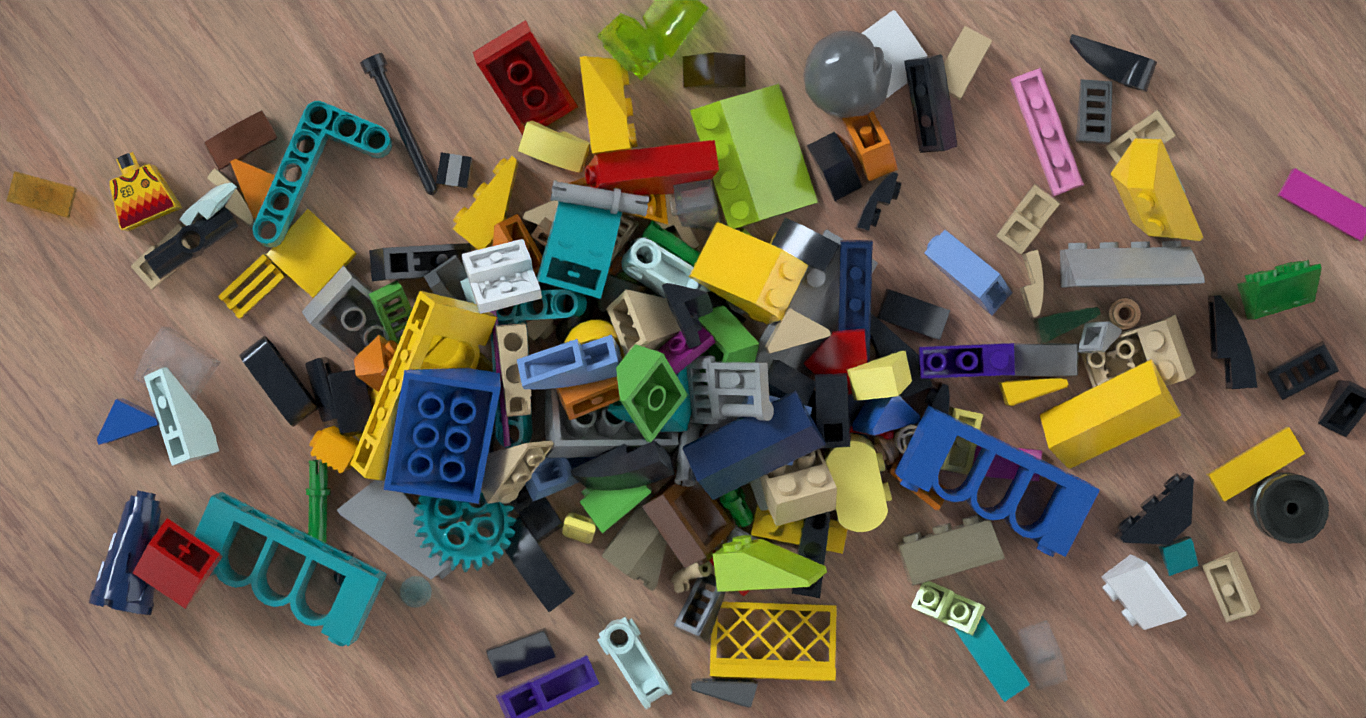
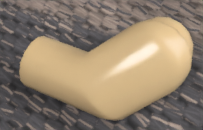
(682, 577)

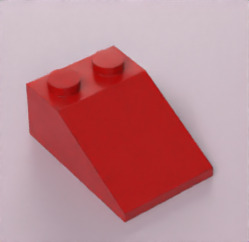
(524, 77)

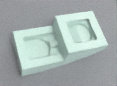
(209, 203)

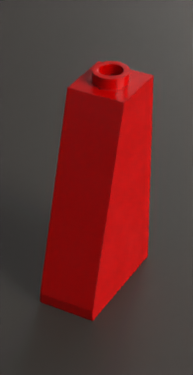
(653, 168)

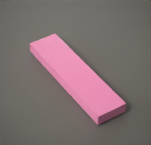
(1046, 132)

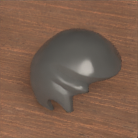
(847, 75)

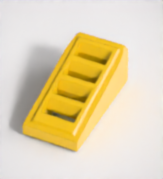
(1024, 390)

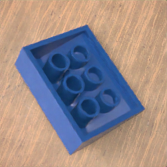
(443, 433)

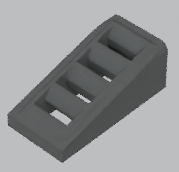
(1106, 112)
(731, 690)

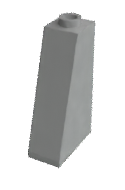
(389, 520)

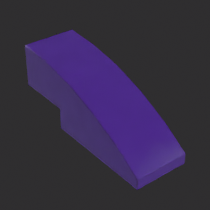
(548, 689)

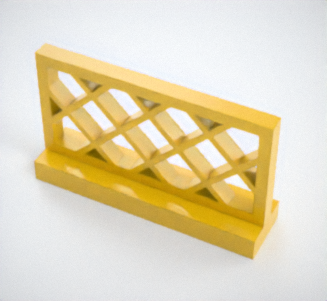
(781, 668)

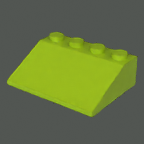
(757, 156)

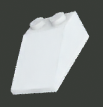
(1141, 593)

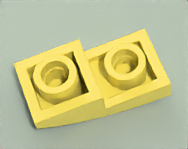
(554, 147)

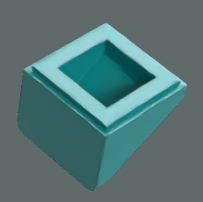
(1179, 555)

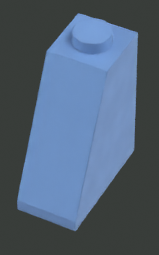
(968, 271)

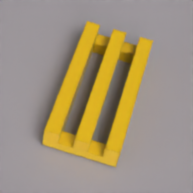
(232, 304)

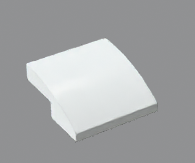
(897, 45)
(501, 276)

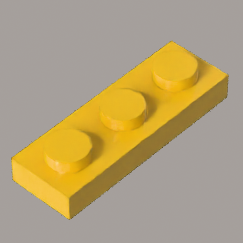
(790, 532)

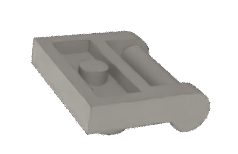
(741, 380)

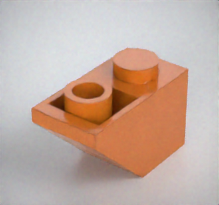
(374, 361)

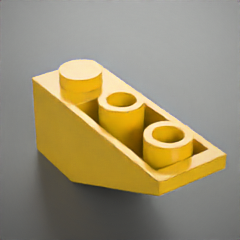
(490, 206)

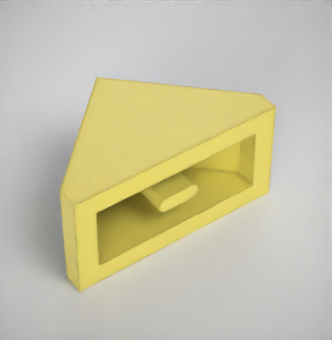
(880, 377)

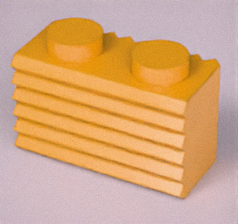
(334, 448)

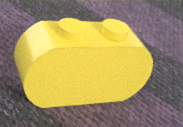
(860, 490)

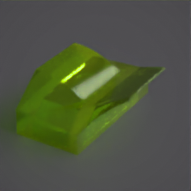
(673, 22)
(631, 45)

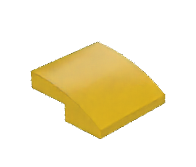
(311, 253)

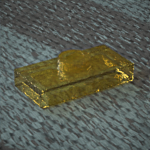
(41, 194)

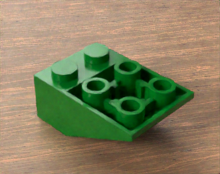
(1279, 289)

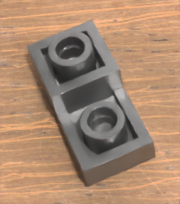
(1046, 359)

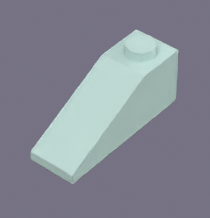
(181, 421)

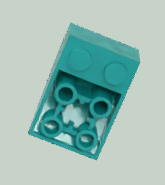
(579, 248)

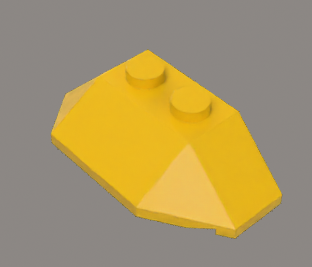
(1154, 192)

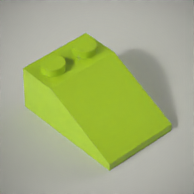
(762, 565)

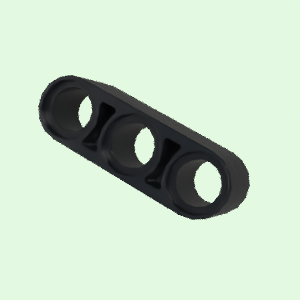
(279, 381)

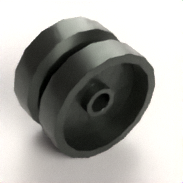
(1308, 509)

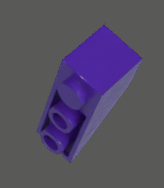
(967, 360)

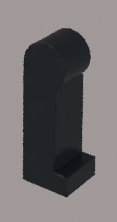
(813, 546)

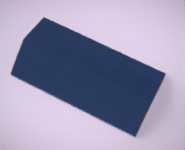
(753, 447)

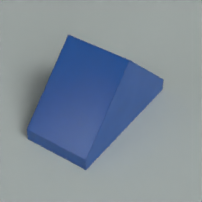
(884, 415)
(124, 420)

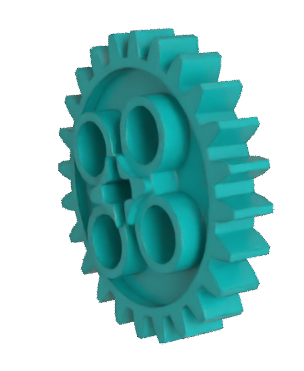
(473, 546)

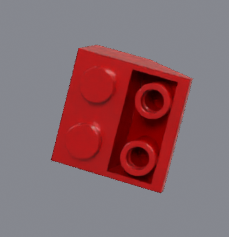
(176, 563)

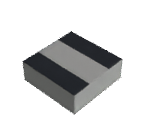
(454, 170)

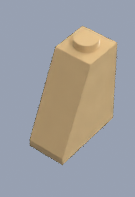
(642, 320)

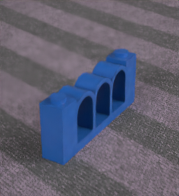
(1063, 513)

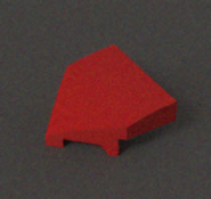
(839, 353)

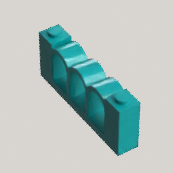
(355, 597)

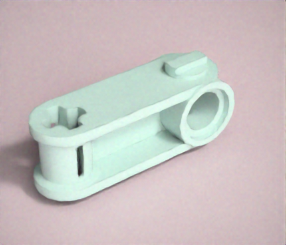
(659, 269)
(635, 662)

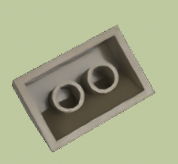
(949, 549)

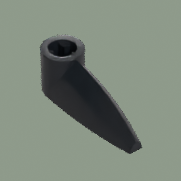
(1117, 64)

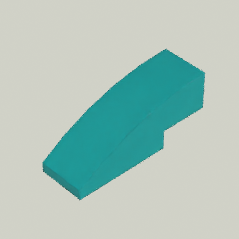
(994, 660)

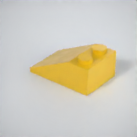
(749, 273)

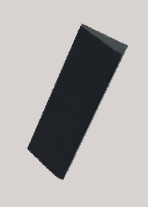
(931, 103)

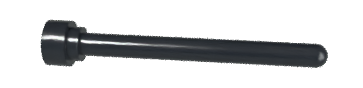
(376, 69)

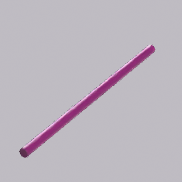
(505, 426)

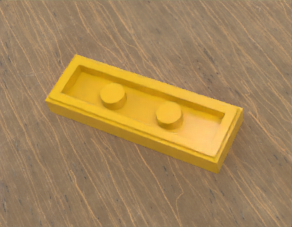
(1255, 464)

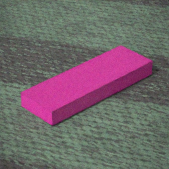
(1325, 204)

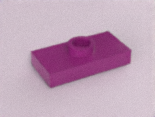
(678, 352)

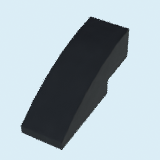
(1230, 343)
(625, 468)
(537, 567)

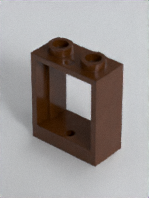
(677, 529)

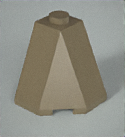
(638, 548)

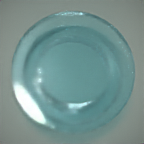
(415, 591)

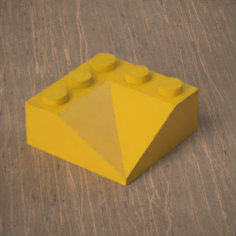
(607, 105)

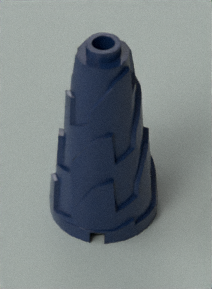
(115, 582)

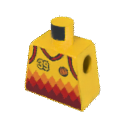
(140, 194)

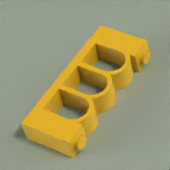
(429, 317)

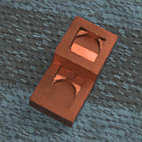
(240, 140)

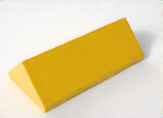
(1108, 415)

